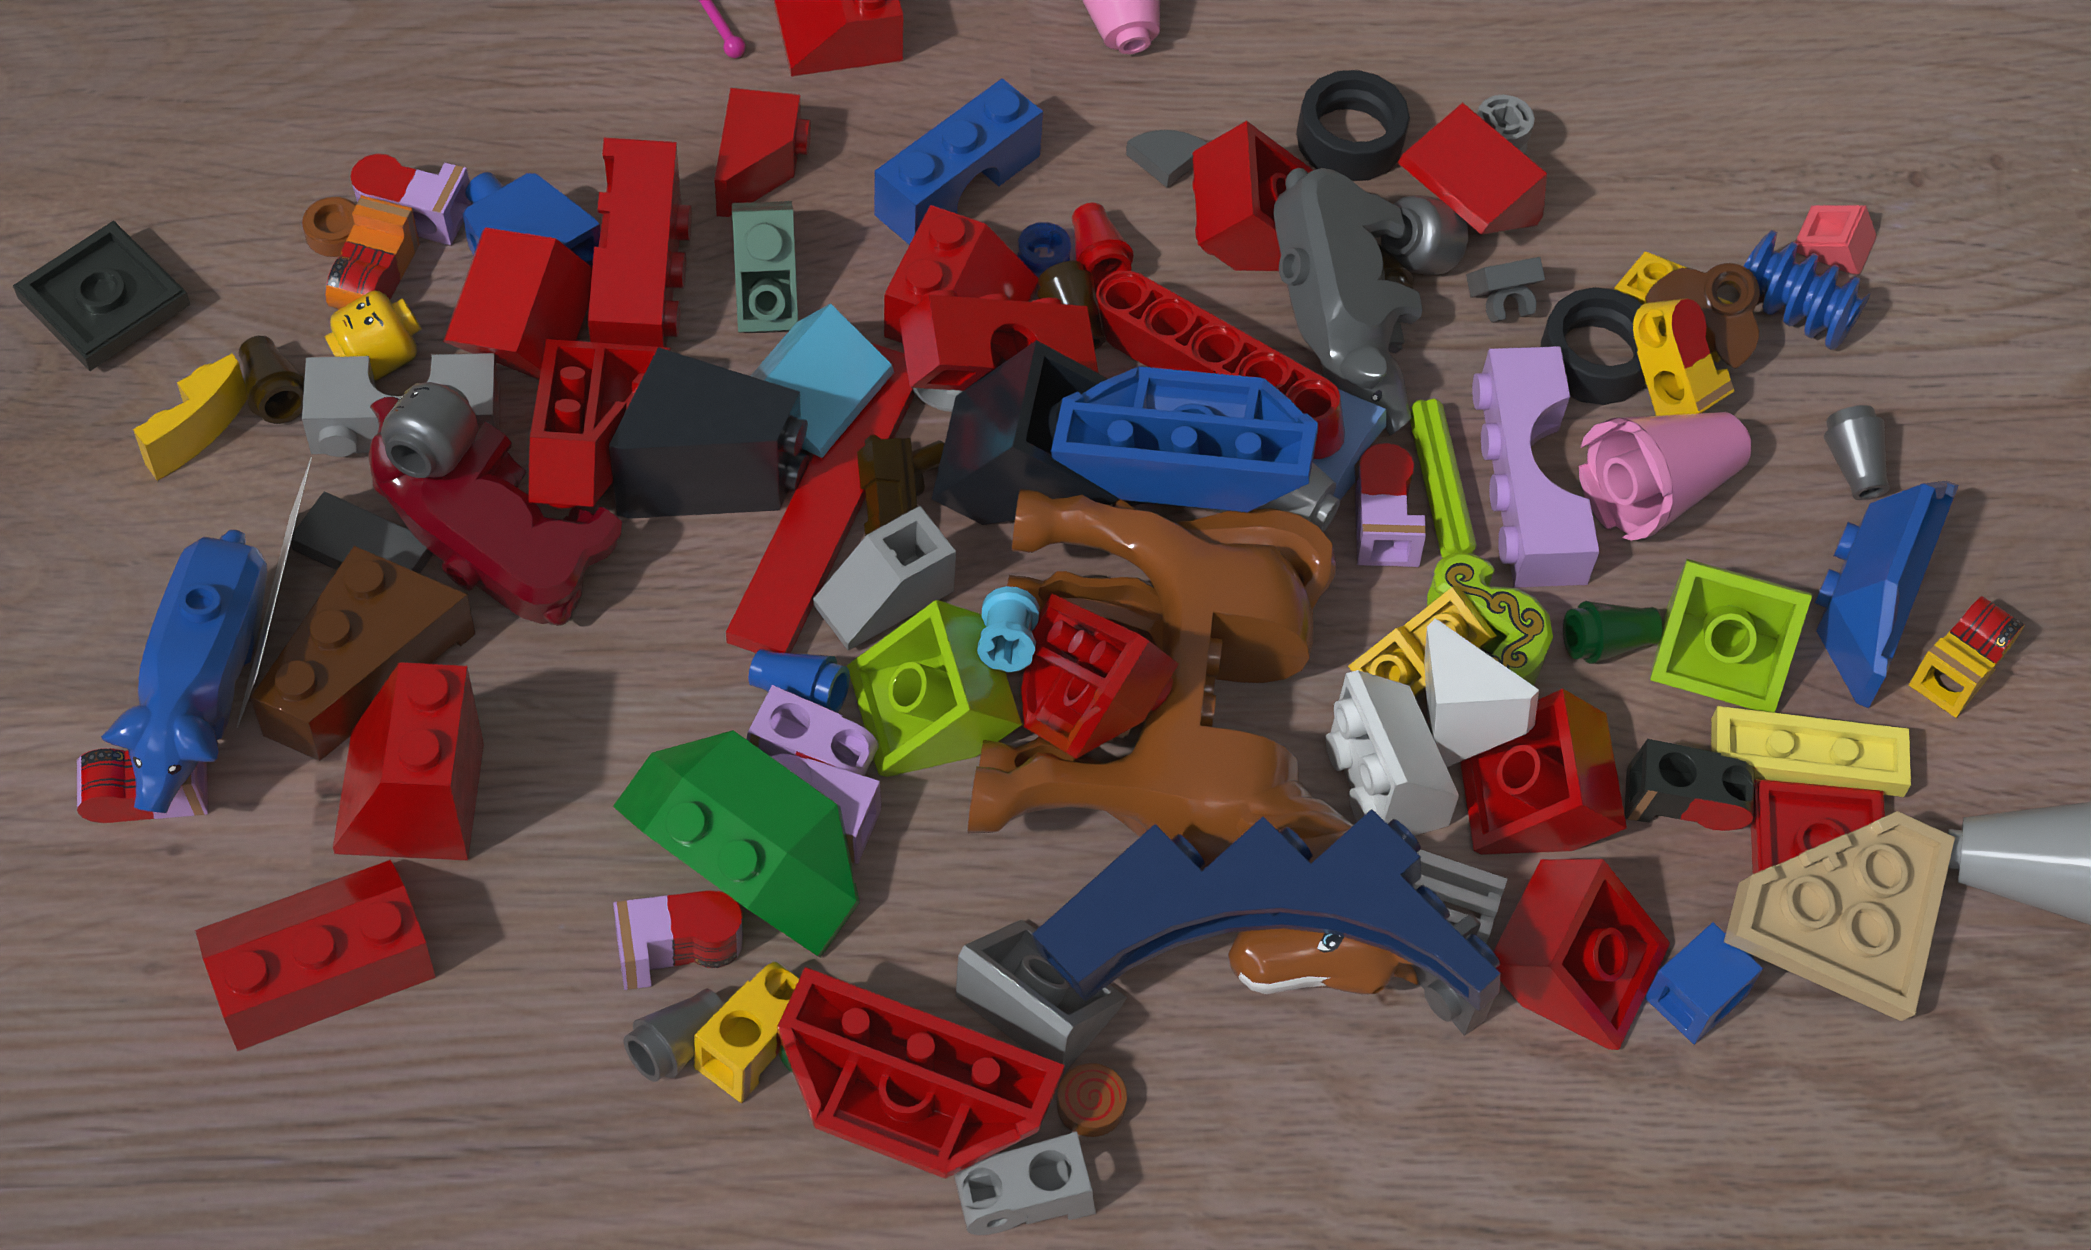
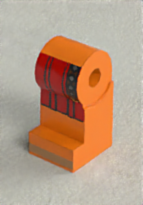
(374, 252)

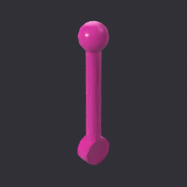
(733, 45)

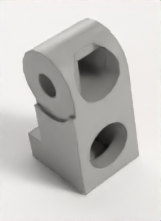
(1026, 1186)

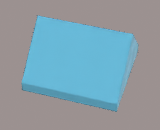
(831, 370)

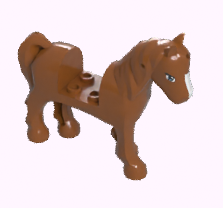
(1226, 606)

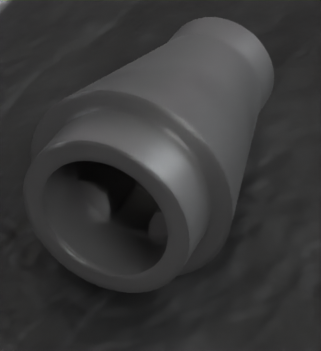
(1859, 449)
(666, 1039)

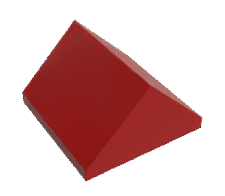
(1478, 173)
(518, 297)

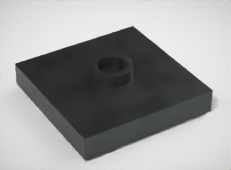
(101, 295)

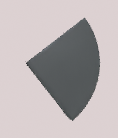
(1164, 153)

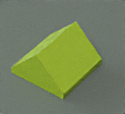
(1729, 636)

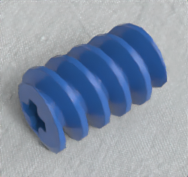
(1805, 291)

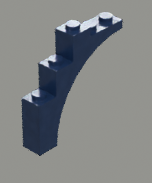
(1263, 881)

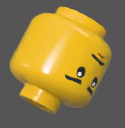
(377, 330)

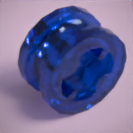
(1043, 235)

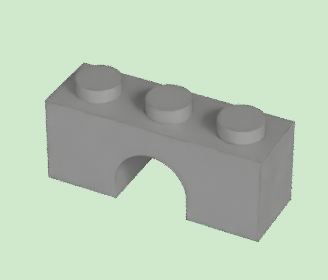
(343, 389)

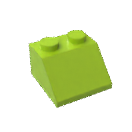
(931, 693)

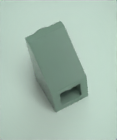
(765, 266)

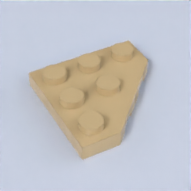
(1851, 912)

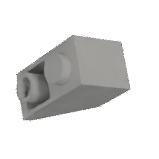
(888, 578)

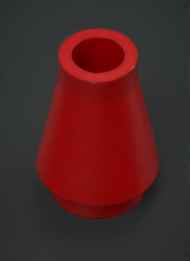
(1099, 243)

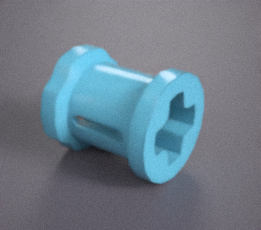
(1008, 638)

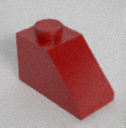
(758, 146)

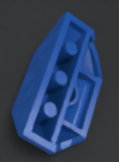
(1187, 439)
(1879, 583)

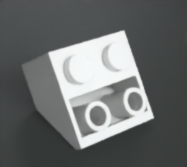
(1389, 755)

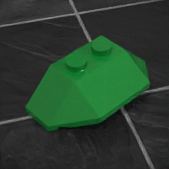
(749, 833)

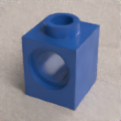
(1703, 983)

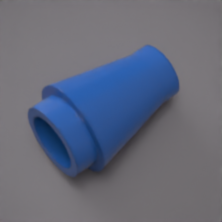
(805, 675)

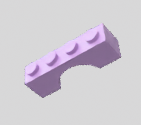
(1545, 530)

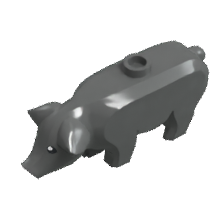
(1340, 285)

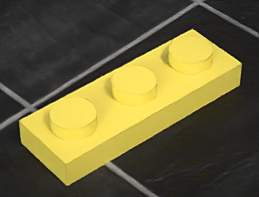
(1815, 749)

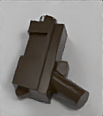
(893, 476)

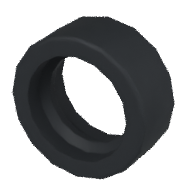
(1362, 93)
(1599, 309)

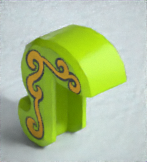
(1513, 615)

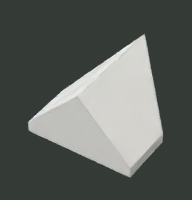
(1472, 697)

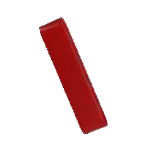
(1178, 335)

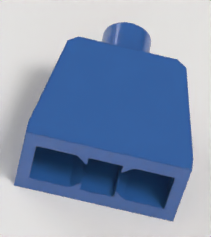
(531, 208)

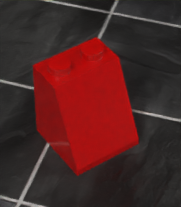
(413, 768)

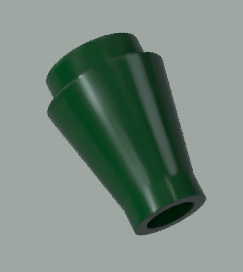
(1606, 630)

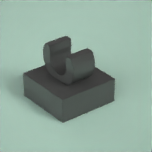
(1504, 281)

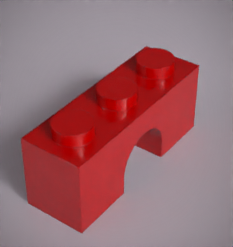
(952, 336)

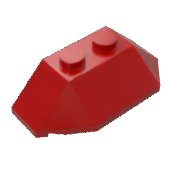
(1090, 678)
(909, 1078)

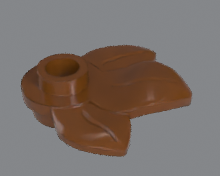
(1729, 327)

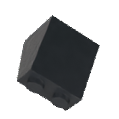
(1005, 437)
(706, 442)

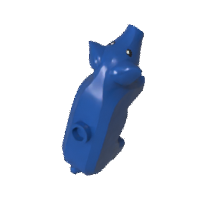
(191, 665)

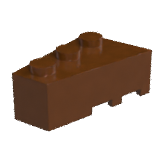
(351, 645)

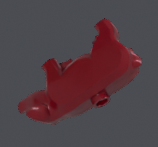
(491, 530)

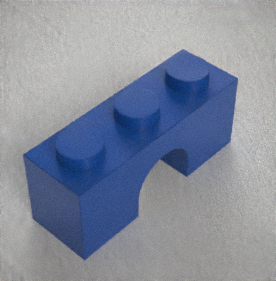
(988, 135)

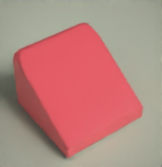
(1838, 235)

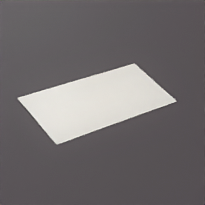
(273, 595)

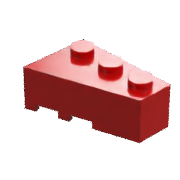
(639, 245)
(575, 416)

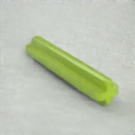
(1442, 478)

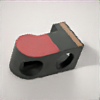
(1689, 786)

